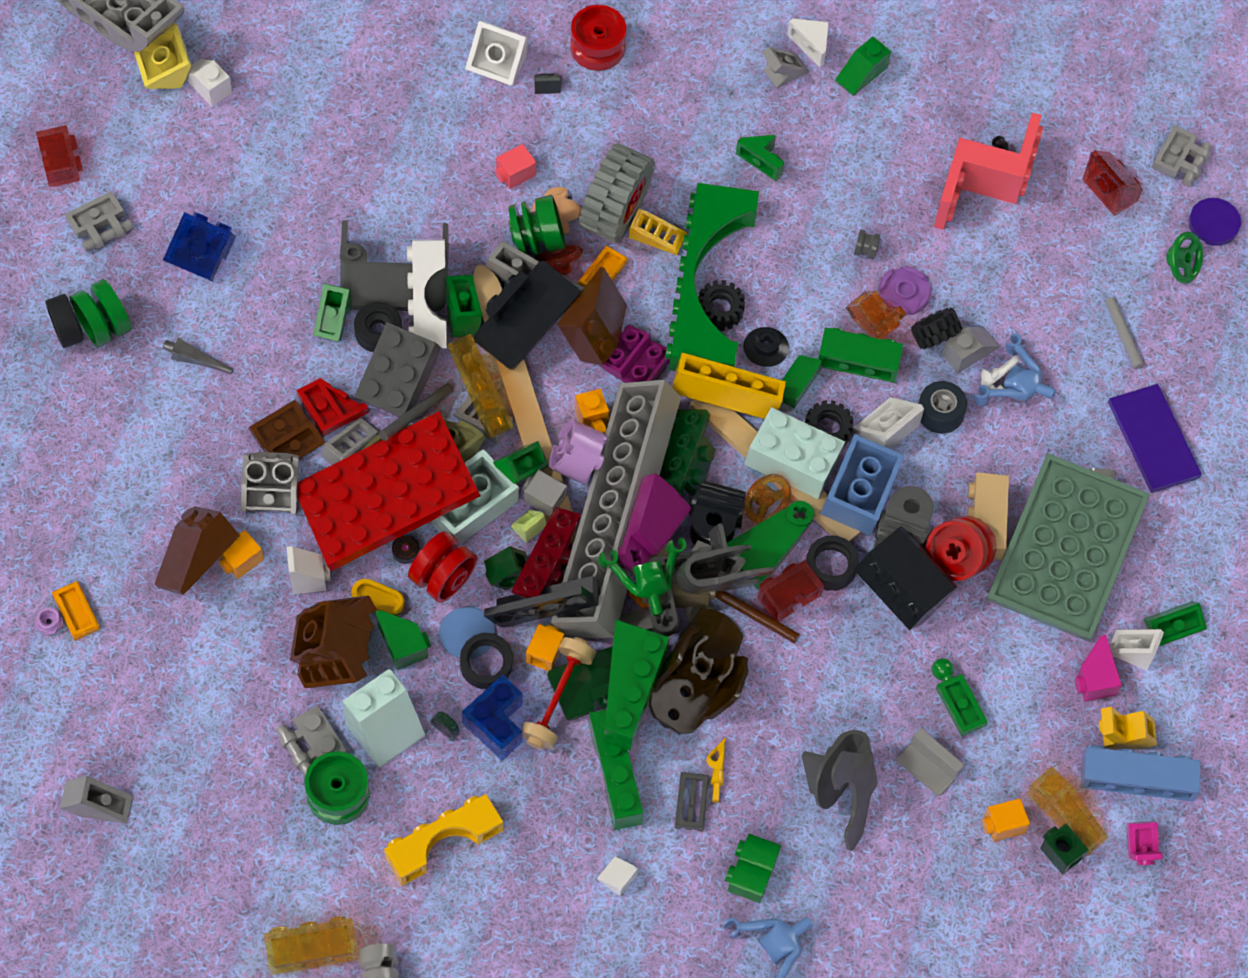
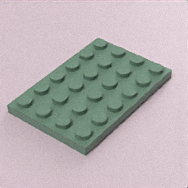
(1068, 547)

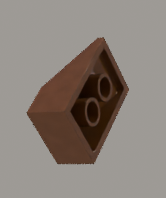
(595, 320)
(194, 548)

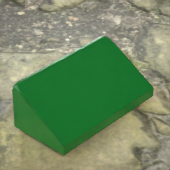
(799, 378)
(522, 462)
(1178, 622)

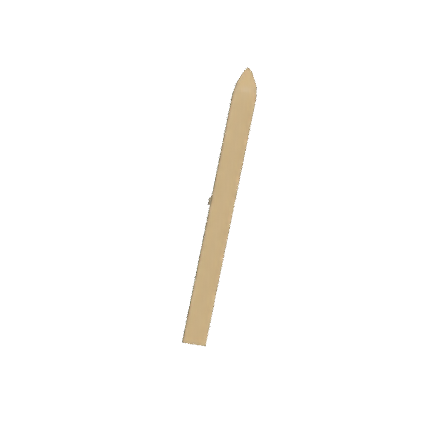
(519, 387)

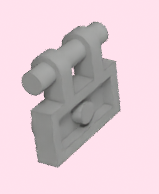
(1174, 152)
(95, 215)
(316, 732)

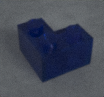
(489, 717)

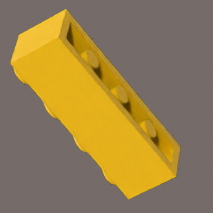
(727, 386)

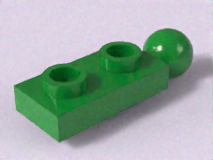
(958, 698)

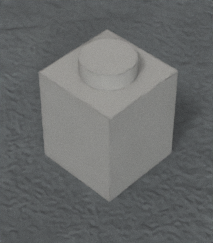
(544, 492)

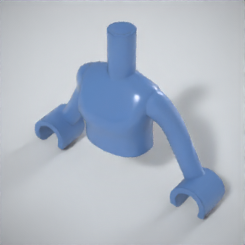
(1020, 382)
(779, 941)

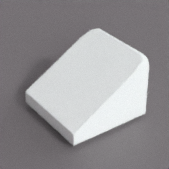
(618, 875)

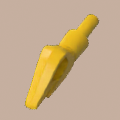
(717, 775)

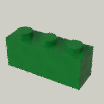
(860, 354)

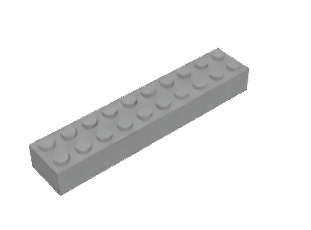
(634, 449)

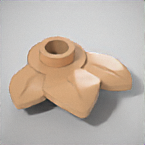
(567, 208)

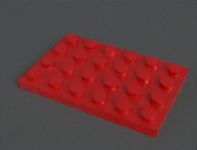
(386, 491)

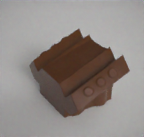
(332, 641)

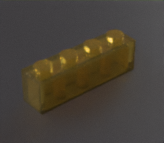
(480, 386)

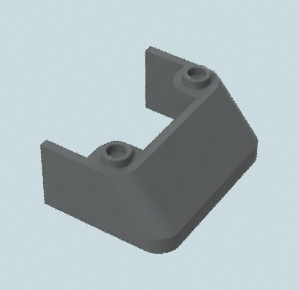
(386, 281)

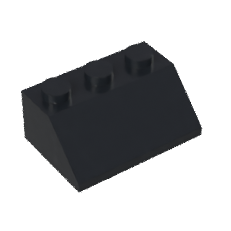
(905, 578)

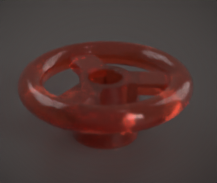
(561, 259)

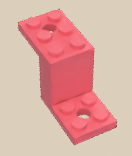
(989, 171)

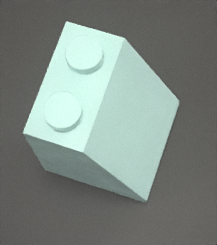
(382, 718)

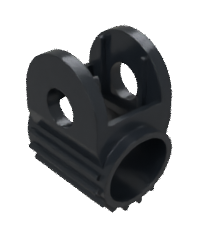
(713, 506)

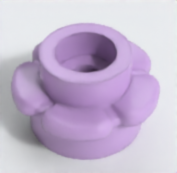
(48, 614)

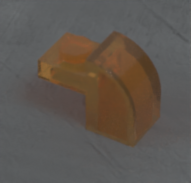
(873, 315)

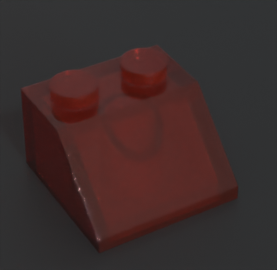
(1111, 182)

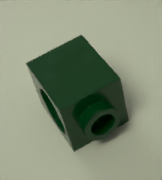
(505, 567)
(1063, 860)

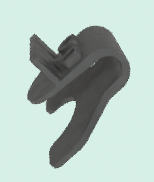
(717, 551)
(844, 764)

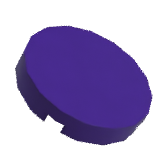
(1215, 221)

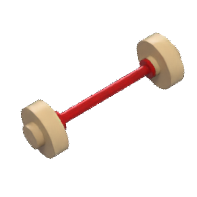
(577, 652)

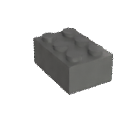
(397, 370)

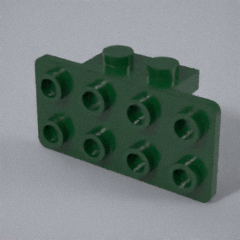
(688, 451)
(586, 686)

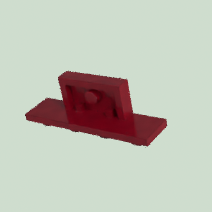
(549, 555)

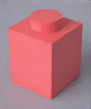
(515, 166)

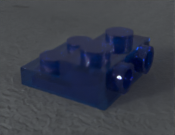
(199, 245)

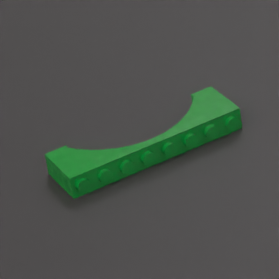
(715, 215)

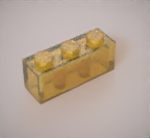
(311, 945)

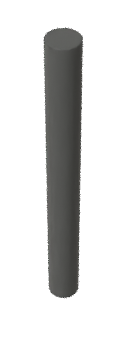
(415, 412)

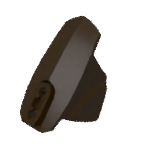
(705, 668)

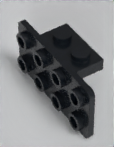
(524, 313)

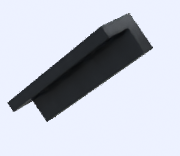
(554, 601)

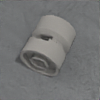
(378, 961)

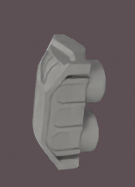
(268, 486)

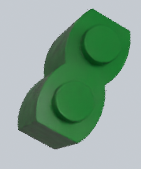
(753, 867)

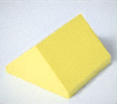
(164, 61)

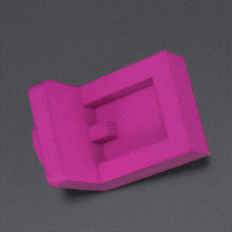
(1143, 842)

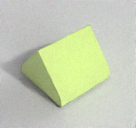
(529, 524)

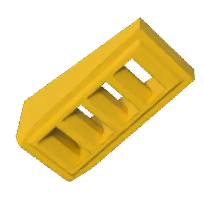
(646, 237)

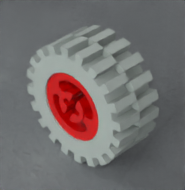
(616, 192)

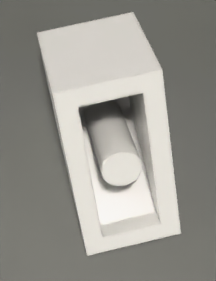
(209, 81)
(307, 571)

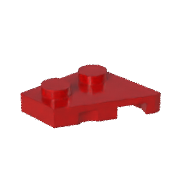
(329, 406)

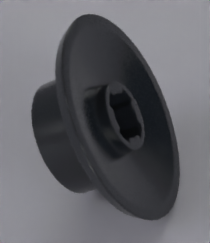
(769, 355)

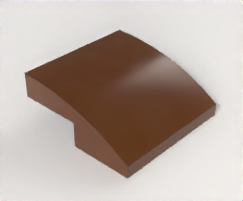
(287, 432)

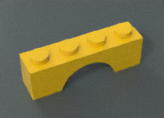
(474, 820)

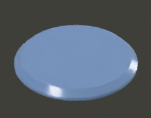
(461, 626)

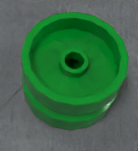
(100, 313)
(334, 771)

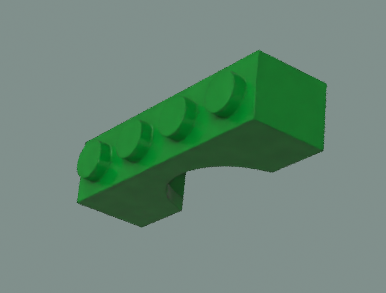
(618, 776)

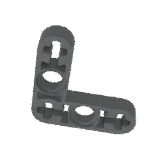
(671, 615)

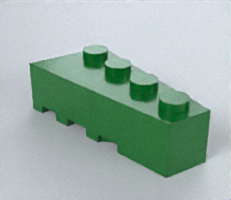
(633, 675)

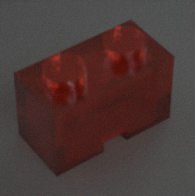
(58, 155)
(793, 586)

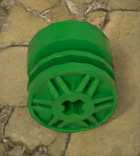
(537, 226)

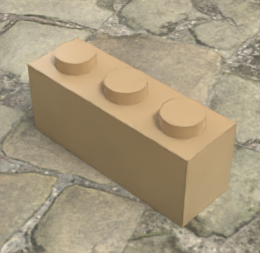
(990, 505)

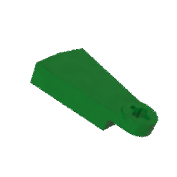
(773, 538)

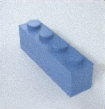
(1140, 773)

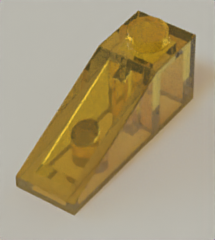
(1064, 806)

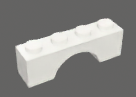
(427, 258)

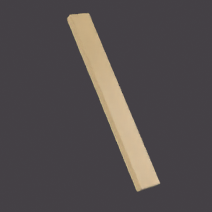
(740, 437)

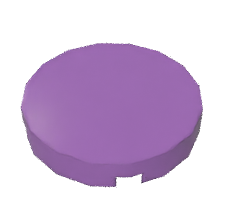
(911, 297)

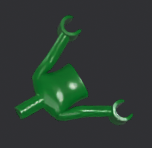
(649, 577)

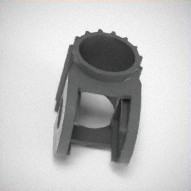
(910, 515)

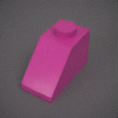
(1098, 673)

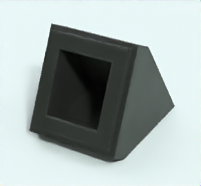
(547, 83)

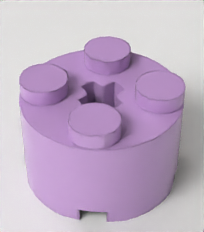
(578, 451)

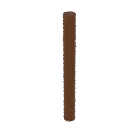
(757, 616)

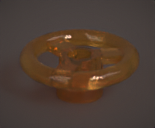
(765, 497)

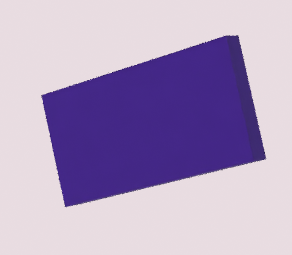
(1154, 438)

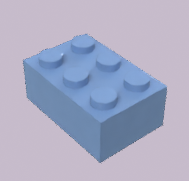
(862, 484)

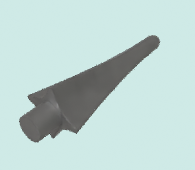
(186, 353)

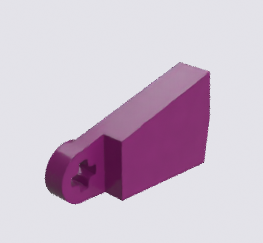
(653, 521)

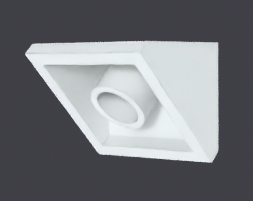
(497, 53)
(890, 422)

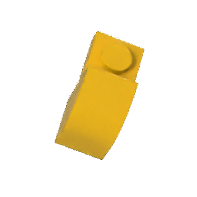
(1127, 731)

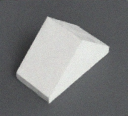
(810, 37)
(1136, 646)

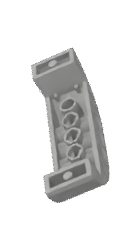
(127, 22)

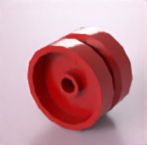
(598, 37)
(962, 547)
(442, 566)

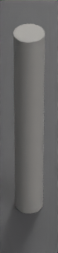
(1124, 333)

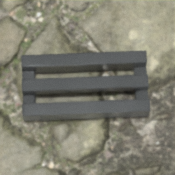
(689, 824)

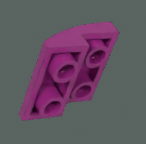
(636, 357)

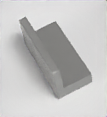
(930, 762)

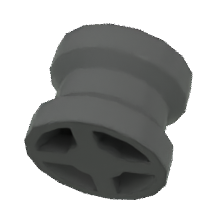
(867, 244)

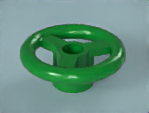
(1181, 257)

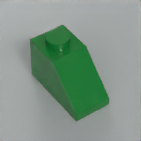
(864, 66)
(462, 305)
(402, 639)

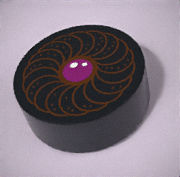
(405, 549)

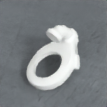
(989, 378)

